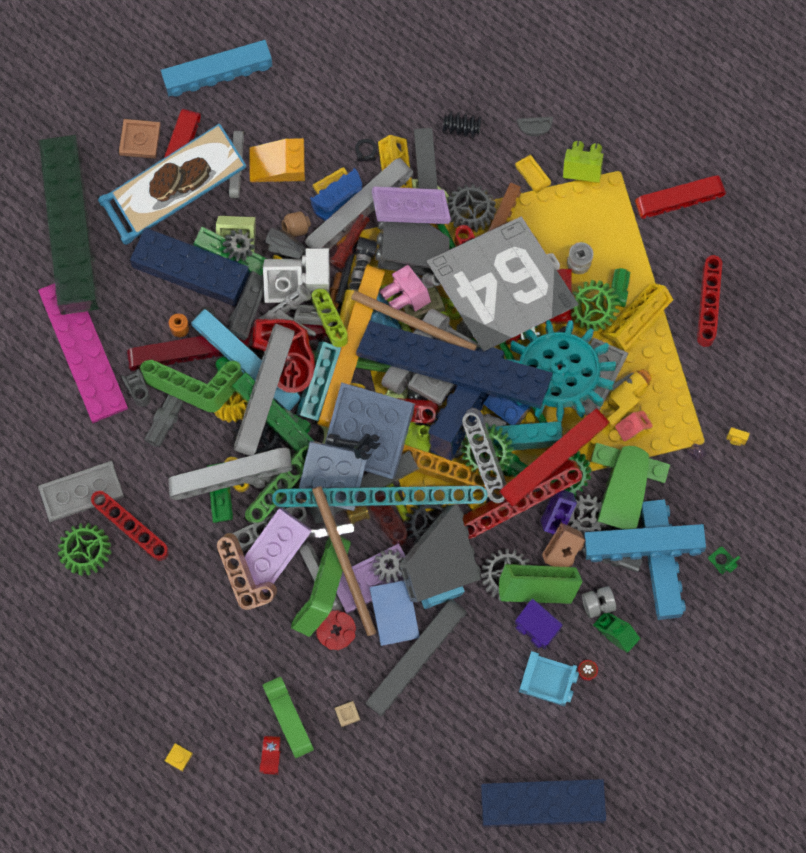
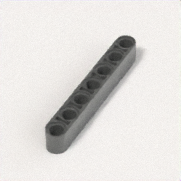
(415, 657)

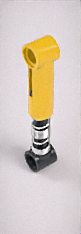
(365, 252)

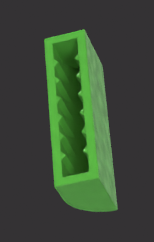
(539, 583)

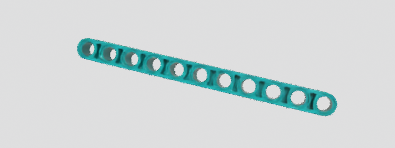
(389, 492)

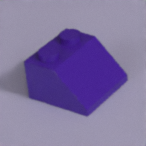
(538, 624)

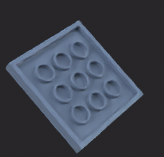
(370, 412)

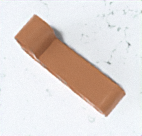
(242, 571)

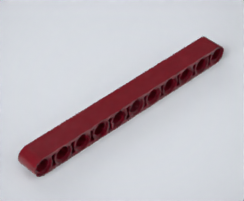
(192, 348)

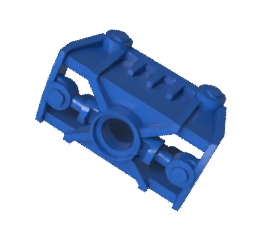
(336, 195)

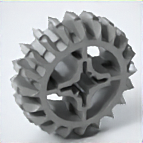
(488, 575)

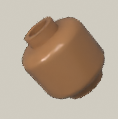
(296, 224)

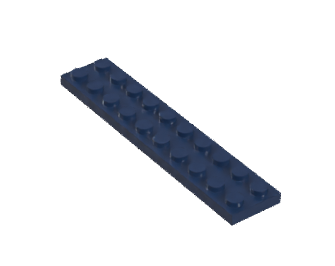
(455, 364)

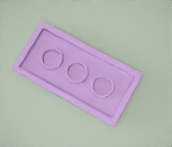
(410, 205)
(275, 547)
(365, 577)

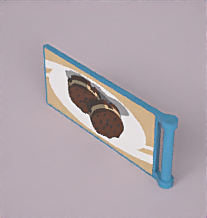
(174, 182)

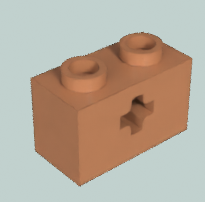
(563, 546)

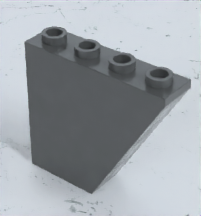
(409, 245)
(440, 558)

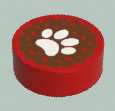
(587, 670)

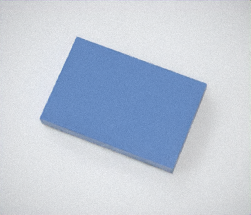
(394, 613)

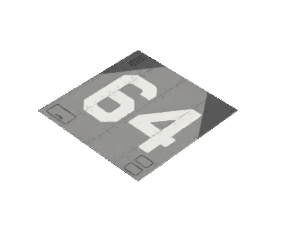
(502, 283)

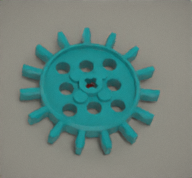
(564, 370)

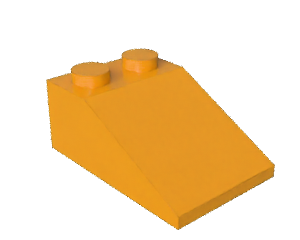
(278, 161)

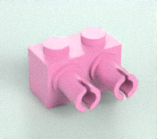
(409, 286)

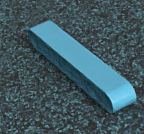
(235, 350)

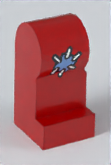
(270, 755)

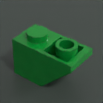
(617, 631)

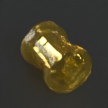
(358, 514)

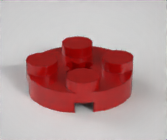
(346, 634)

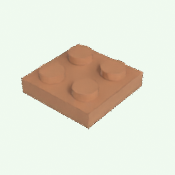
(139, 138)

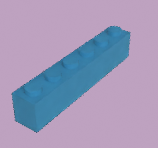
(217, 68)
(644, 542)
(663, 569)

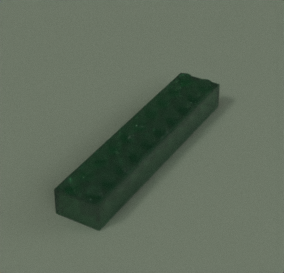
(68, 225)

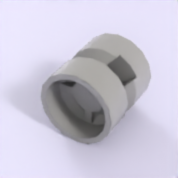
(580, 258)
(592, 604)

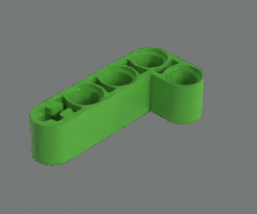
(288, 717)

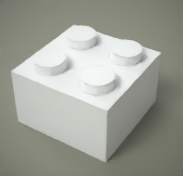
(316, 269)
(281, 278)

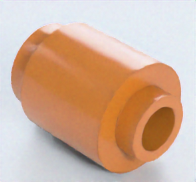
(179, 325)

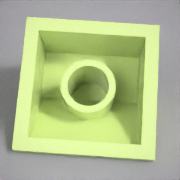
(226, 224)

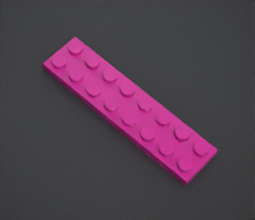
(85, 359)

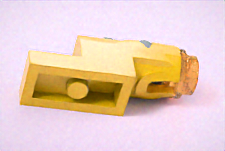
(625, 395)

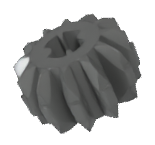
(245, 248)

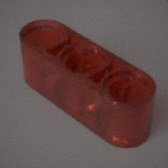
(389, 528)

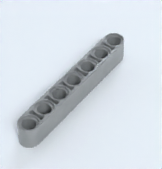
(362, 203)
(263, 390)
(230, 474)

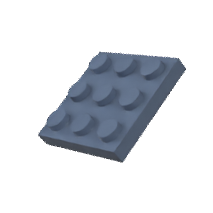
(331, 468)

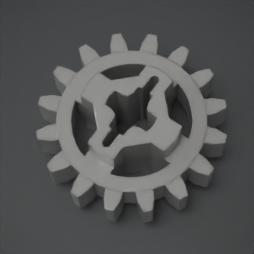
(581, 509)

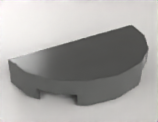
(535, 126)

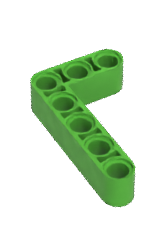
(204, 396)
(288, 479)
(323, 591)

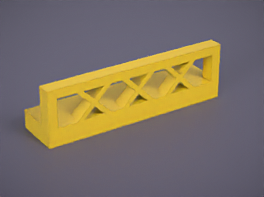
(389, 152)
(640, 317)

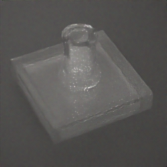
(342, 528)

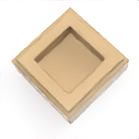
(347, 714)

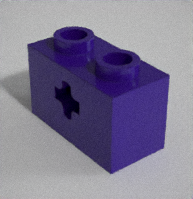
(558, 511)

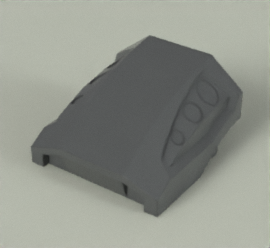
(284, 243)

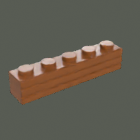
(506, 205)

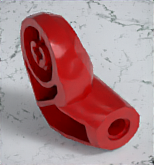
(300, 359)

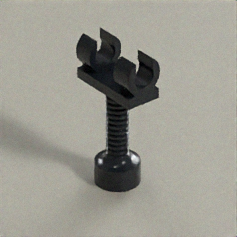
(359, 447)

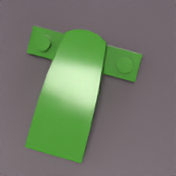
(626, 483)

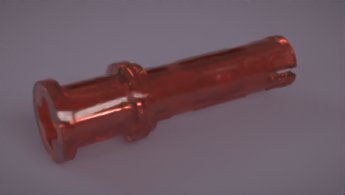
(345, 248)

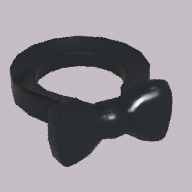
(360, 157)

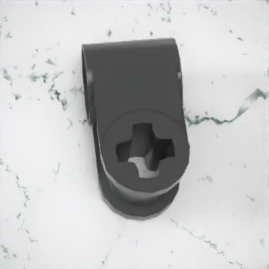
(136, 385)

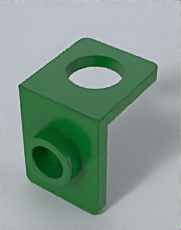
(729, 566)

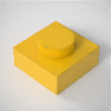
(737, 437)
(178, 757)

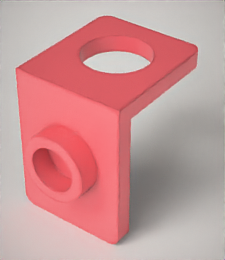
(633, 425)

